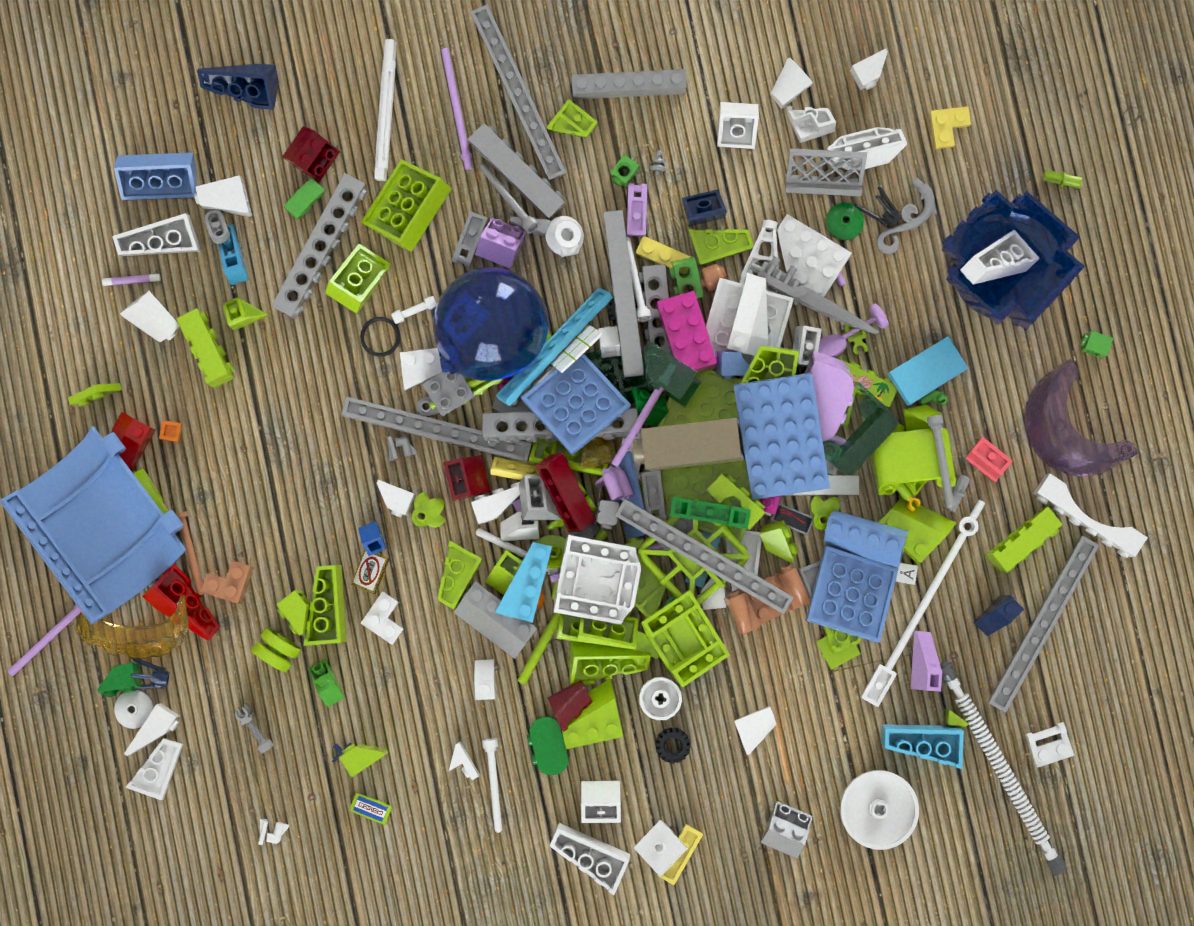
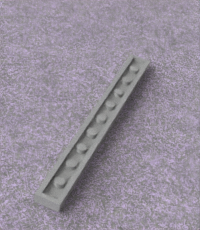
(518, 92)
(433, 429)
(704, 556)
(1043, 624)

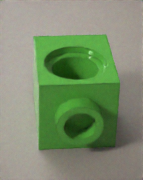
(624, 163)
(1096, 344)

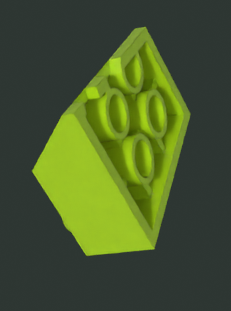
(770, 364)
(924, 527)
(596, 722)

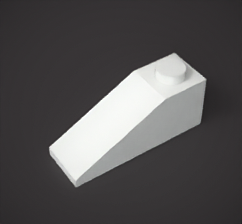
(158, 724)

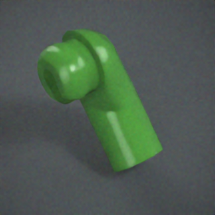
(934, 396)

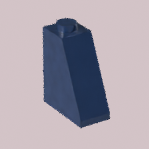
(998, 614)

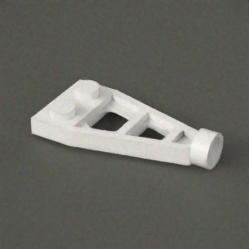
(764, 236)

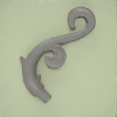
(910, 223)

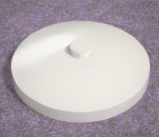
(879, 809)

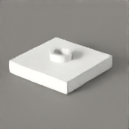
(660, 848)

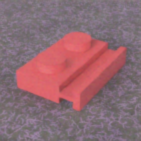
(988, 459)

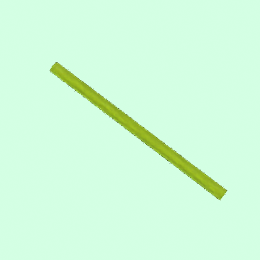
(547, 634)

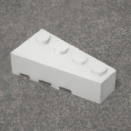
(162, 237)
(1001, 259)
(592, 856)

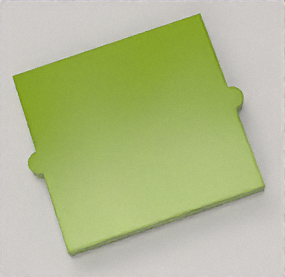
(839, 657)

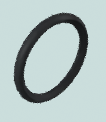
(397, 336)

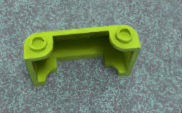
(909, 458)

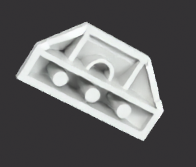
(878, 142)

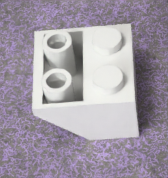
(600, 802)

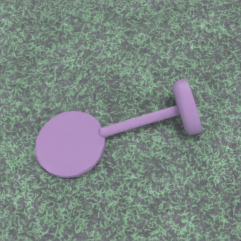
(835, 344)

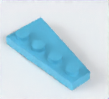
(525, 589)

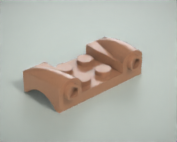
(751, 612)

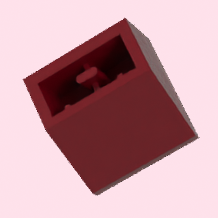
(311, 153)
(467, 477)

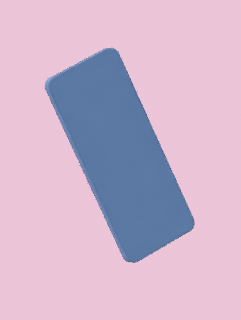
(627, 465)

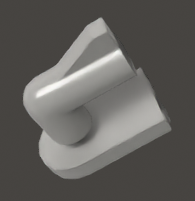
(408, 450)

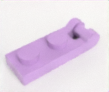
(637, 210)

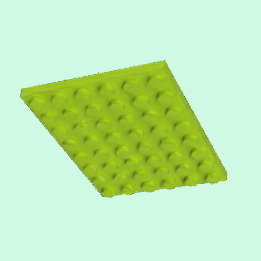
(708, 403)

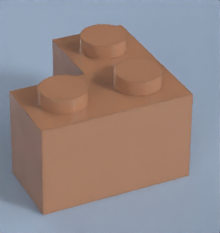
(233, 586)

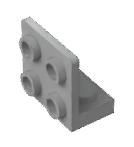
(448, 391)

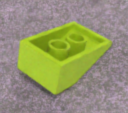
(357, 278)

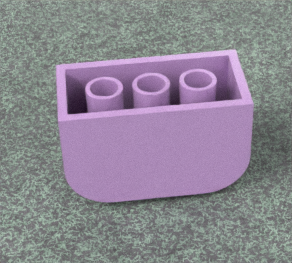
(832, 389)

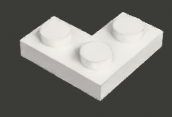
(378, 618)

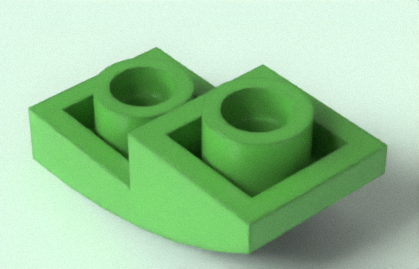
(303, 199)

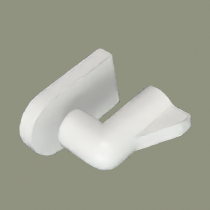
(275, 838)

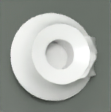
(564, 236)

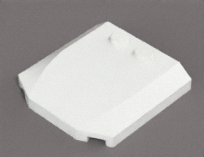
(597, 580)

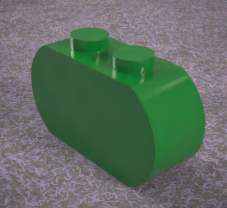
(548, 745)

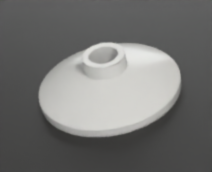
(142, 704)

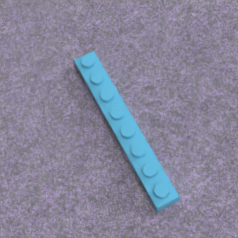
(554, 346)

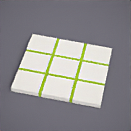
(576, 348)

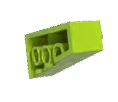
(206, 348)
(1024, 540)

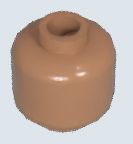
(711, 276)

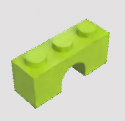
(724, 488)

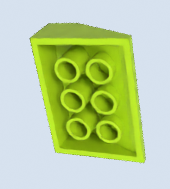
(406, 205)

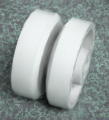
(666, 708)

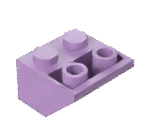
(500, 242)

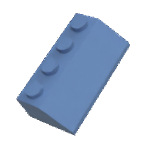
(156, 176)
(865, 538)

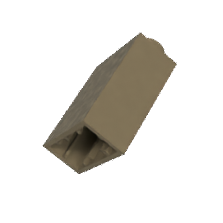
(690, 445)

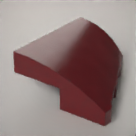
(570, 703)

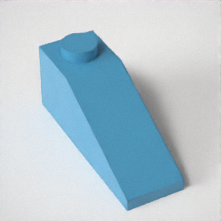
(233, 259)

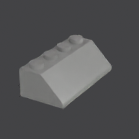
(506, 632)

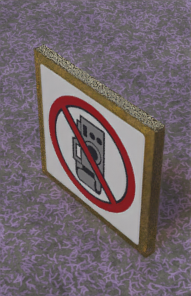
(370, 572)

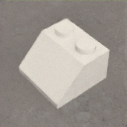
(737, 125)

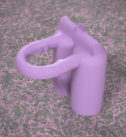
(616, 483)

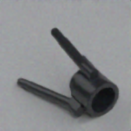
(891, 215)

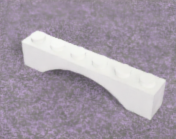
(1056, 494)

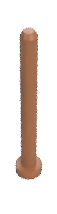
(191, 553)

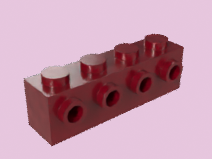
(565, 492)

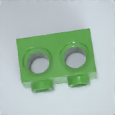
(690, 278)

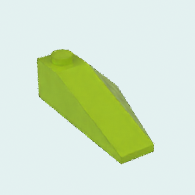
(596, 661)

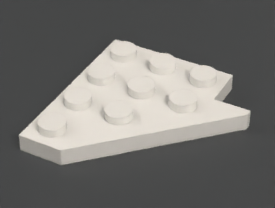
(813, 255)

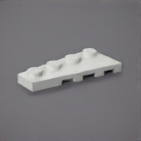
(752, 543)

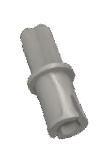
(958, 491)

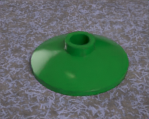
(842, 230)

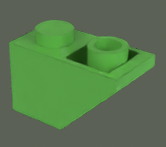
(326, 683)

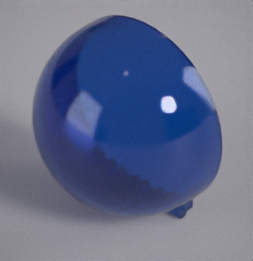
(489, 324)

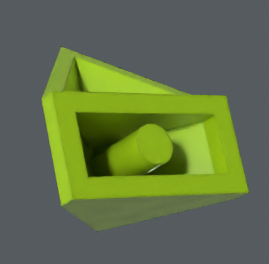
(241, 313)
(917, 417)

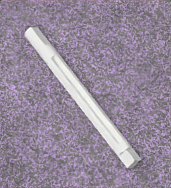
(385, 110)

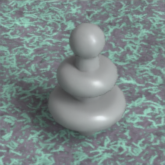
(658, 161)

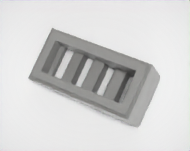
(542, 229)

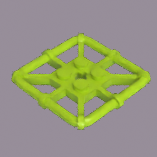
(689, 567)

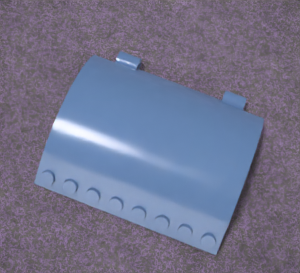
(96, 526)

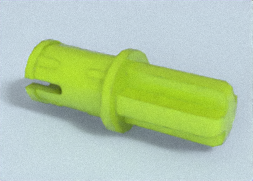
(1062, 179)

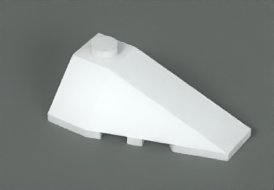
(751, 317)

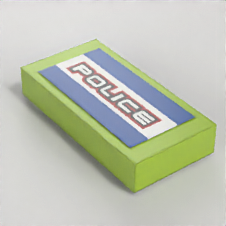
(370, 808)

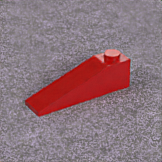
(134, 437)
(165, 597)

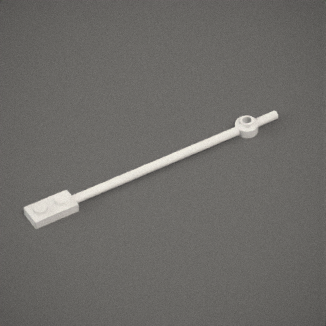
(883, 675)

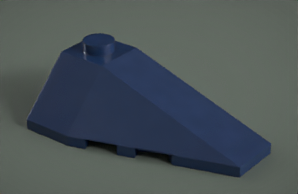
(247, 83)

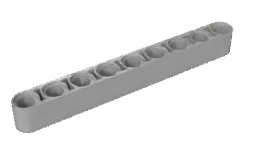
(623, 293)

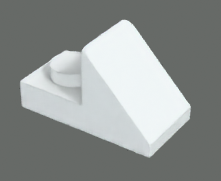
(460, 757)

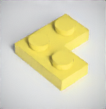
(944, 122)

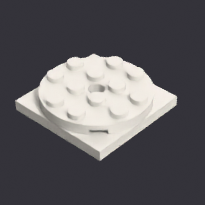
(724, 310)

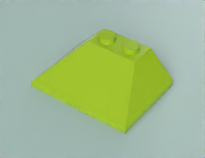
(684, 639)

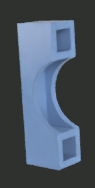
(731, 364)

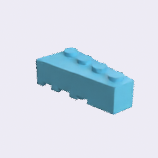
(929, 742)

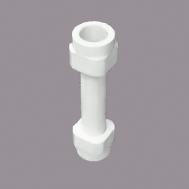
(429, 303)

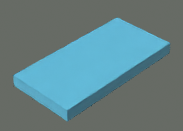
(927, 371)

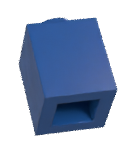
(372, 538)

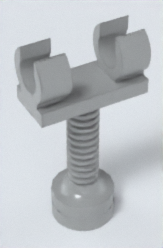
(247, 718)

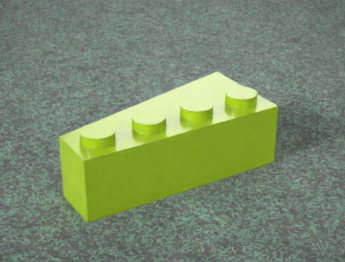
(327, 608)

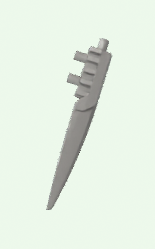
(790, 287)

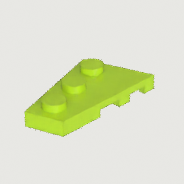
(458, 574)

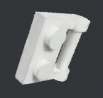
(1050, 751)

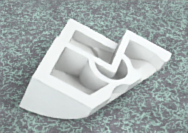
(790, 84)
(811, 122)
(755, 727)

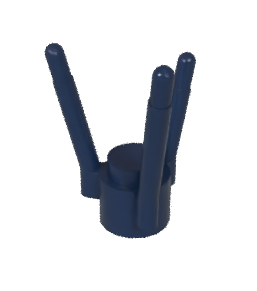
(159, 678)

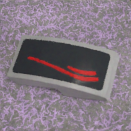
(794, 519)

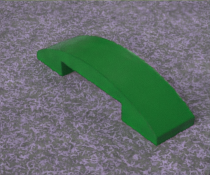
(710, 512)

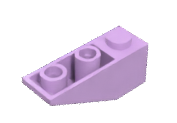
(925, 663)

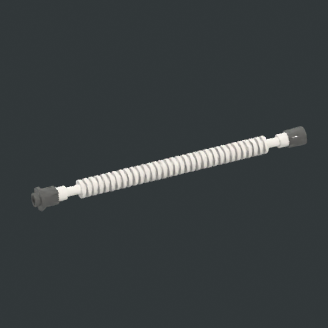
(1002, 769)

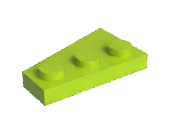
(719, 244)

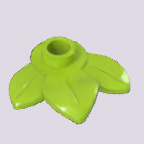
(430, 509)
(823, 509)

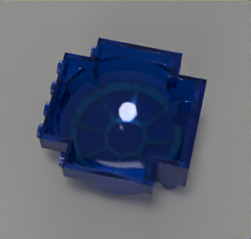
(1024, 294)

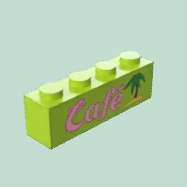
(882, 389)

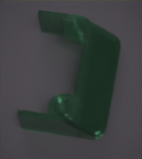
(670, 374)
(866, 438)

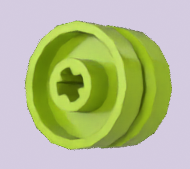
(277, 648)

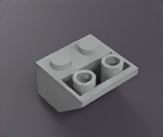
(536, 500)
(787, 829)

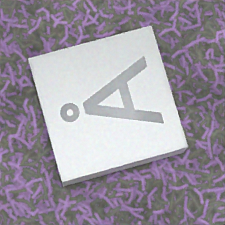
(907, 573)

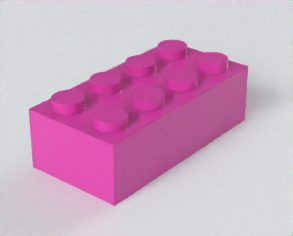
(687, 331)

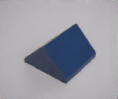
(704, 207)

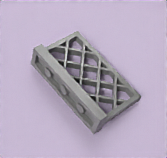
(824, 183)

